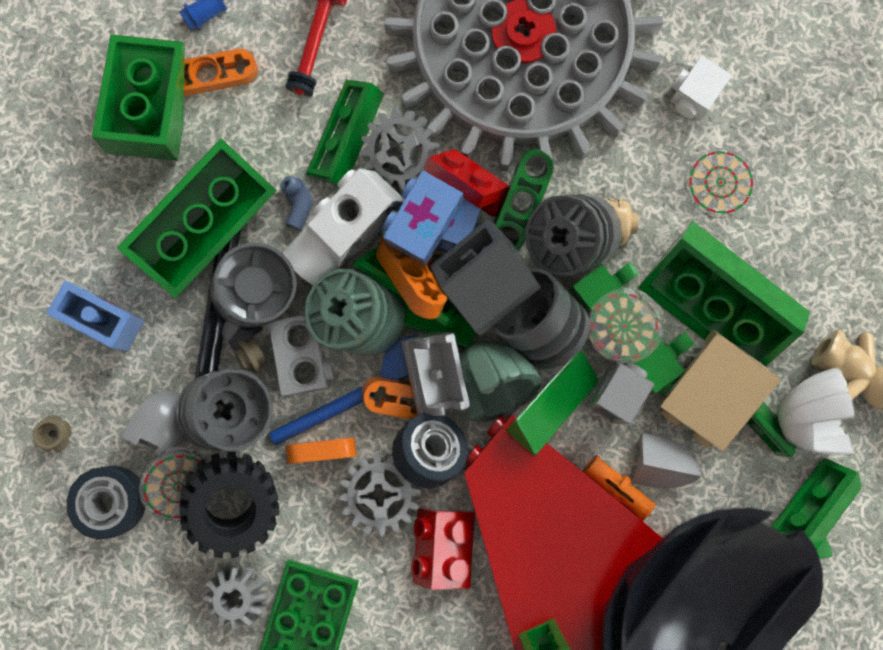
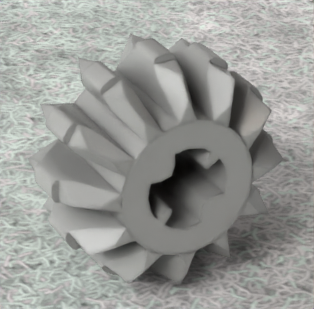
(242, 611)

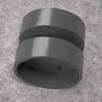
(253, 285)

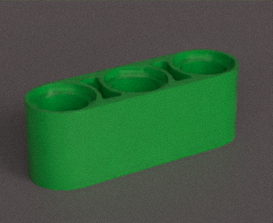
(523, 182)

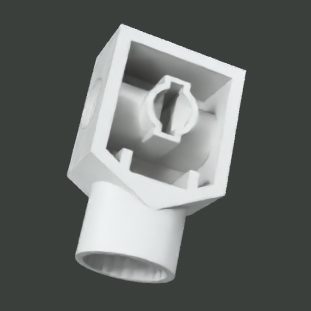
(335, 232)

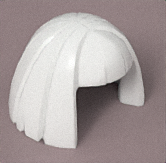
(813, 412)

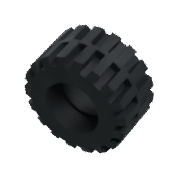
(233, 533)

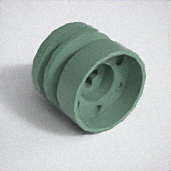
(354, 313)

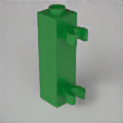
(662, 363)

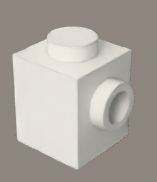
(698, 88)

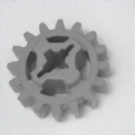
(392, 136)
(380, 511)

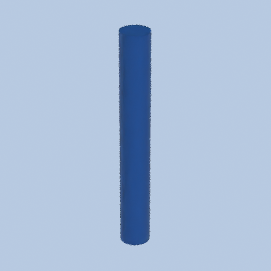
(317, 416)

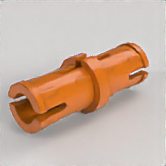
(636, 502)

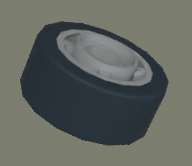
(414, 460)
(86, 506)

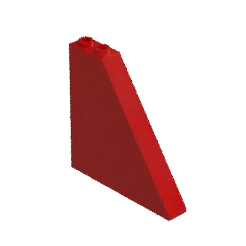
(550, 537)

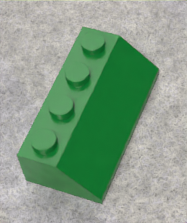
(197, 218)
(720, 292)

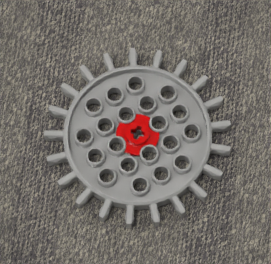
(548, 115)

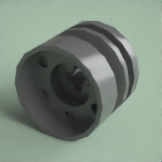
(592, 235)
(547, 325)
(244, 415)

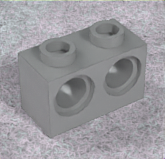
(291, 358)
(620, 393)

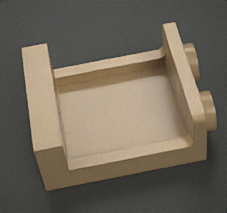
(718, 392)

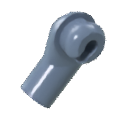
(300, 200)

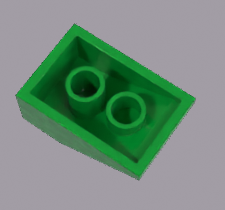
(141, 98)

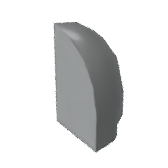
(155, 423)
(663, 463)

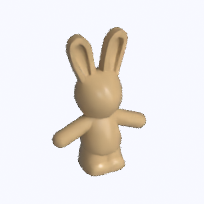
(855, 363)

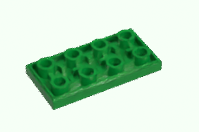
(309, 609)

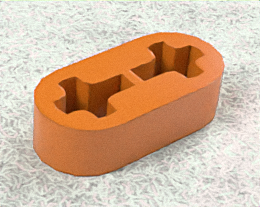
(389, 406)
(320, 450)

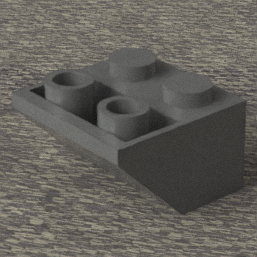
(484, 276)

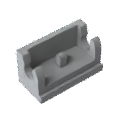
(435, 373)

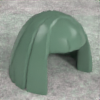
(496, 380)

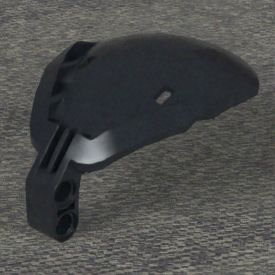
(716, 583)

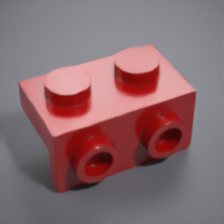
(471, 179)
(443, 549)

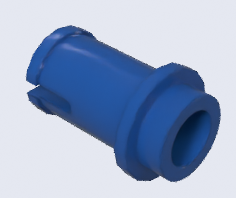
(201, 12)

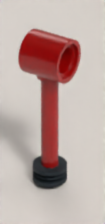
(301, 81)

